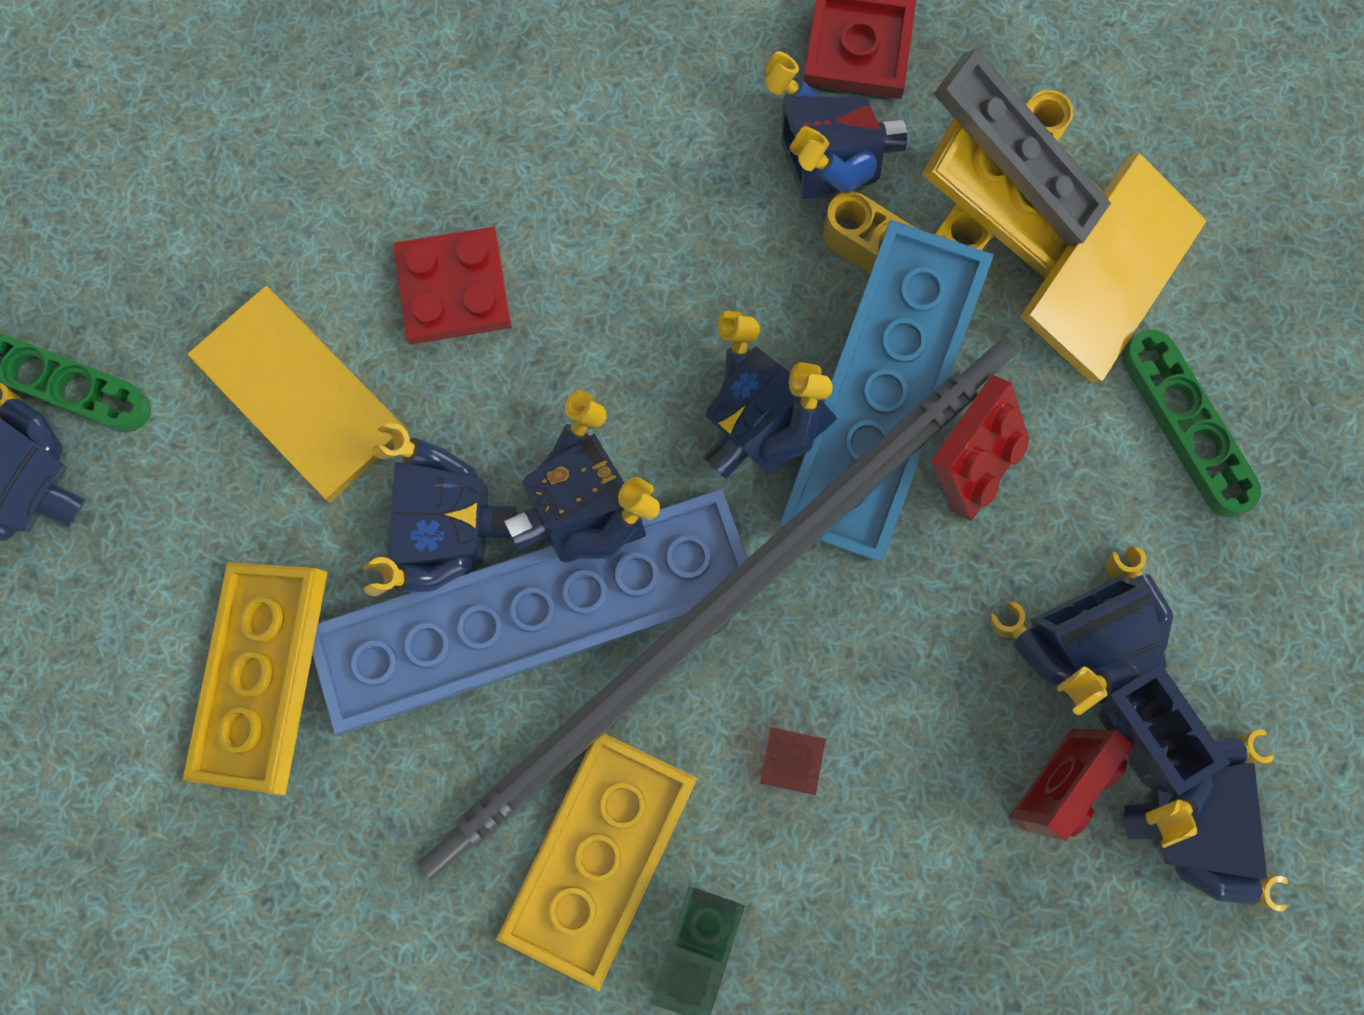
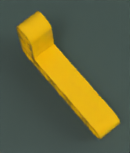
(863, 243)

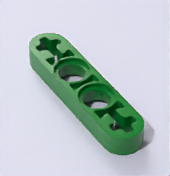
(58, 372)
(1199, 418)

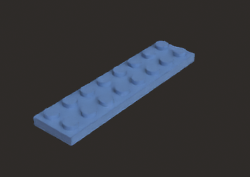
(520, 616)

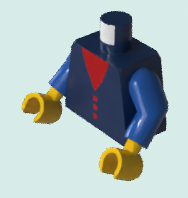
(829, 140)

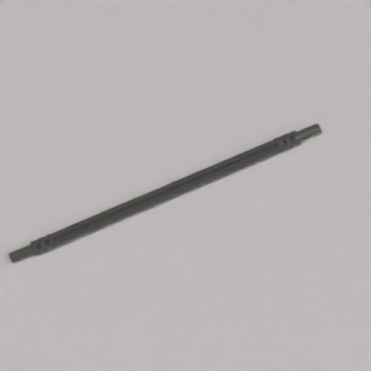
(715, 610)

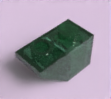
(697, 953)

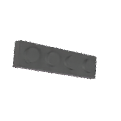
(1022, 147)

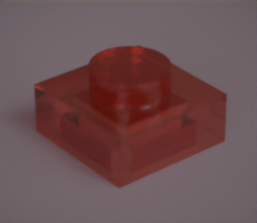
(792, 761)

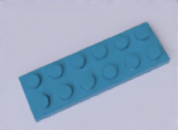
(890, 363)

